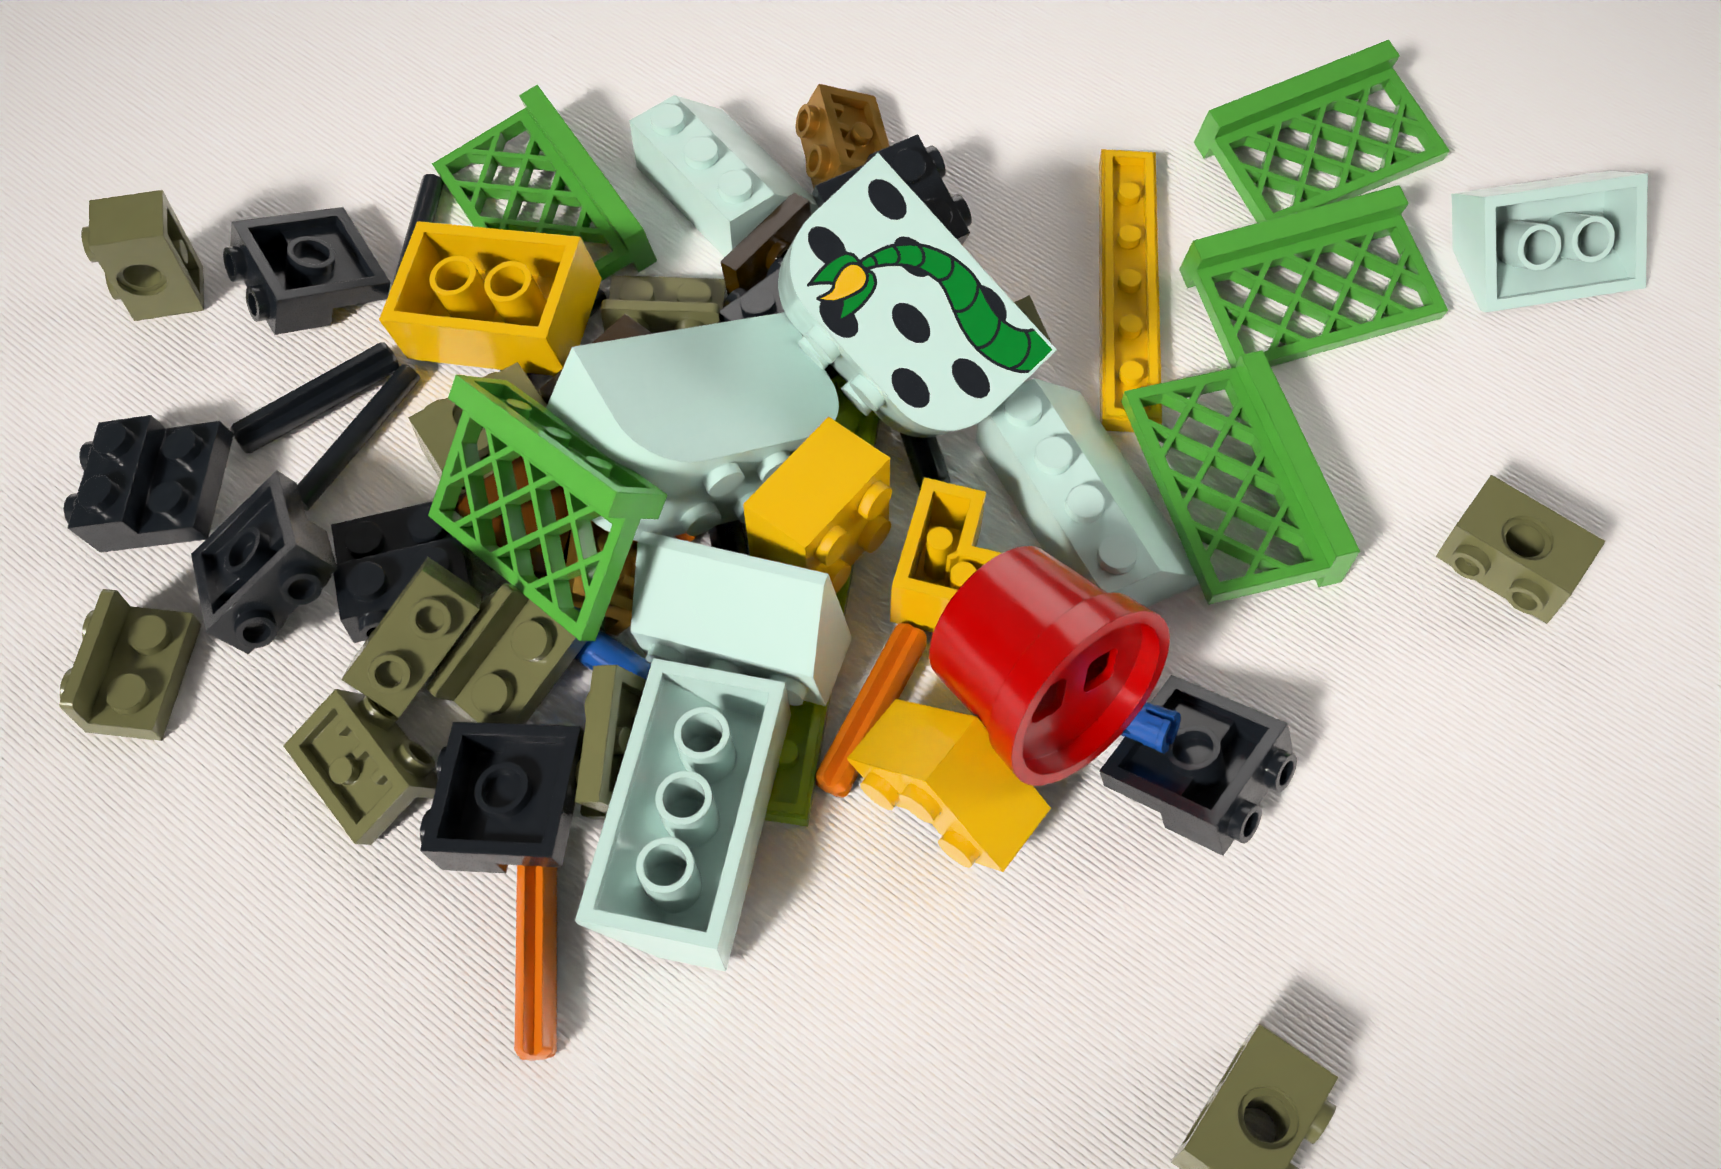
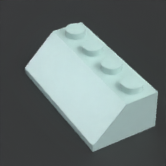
(1082, 494)
(687, 813)

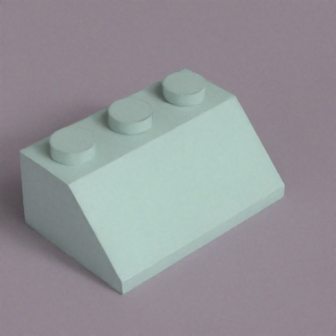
(710, 169)
(1552, 239)
(738, 615)

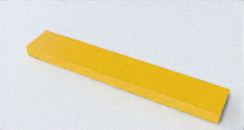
(1128, 283)

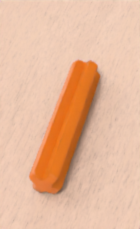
(879, 691)
(536, 963)

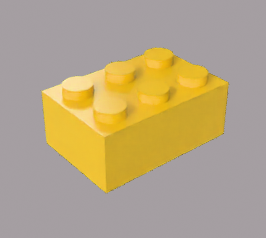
(491, 297)

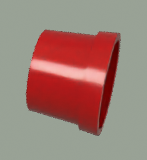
(1047, 661)

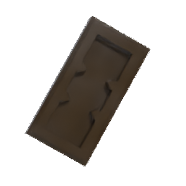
(766, 243)

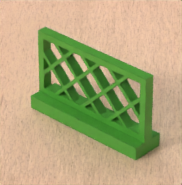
(1309, 96)
(573, 168)
(1303, 235)
(552, 458)
(1288, 474)

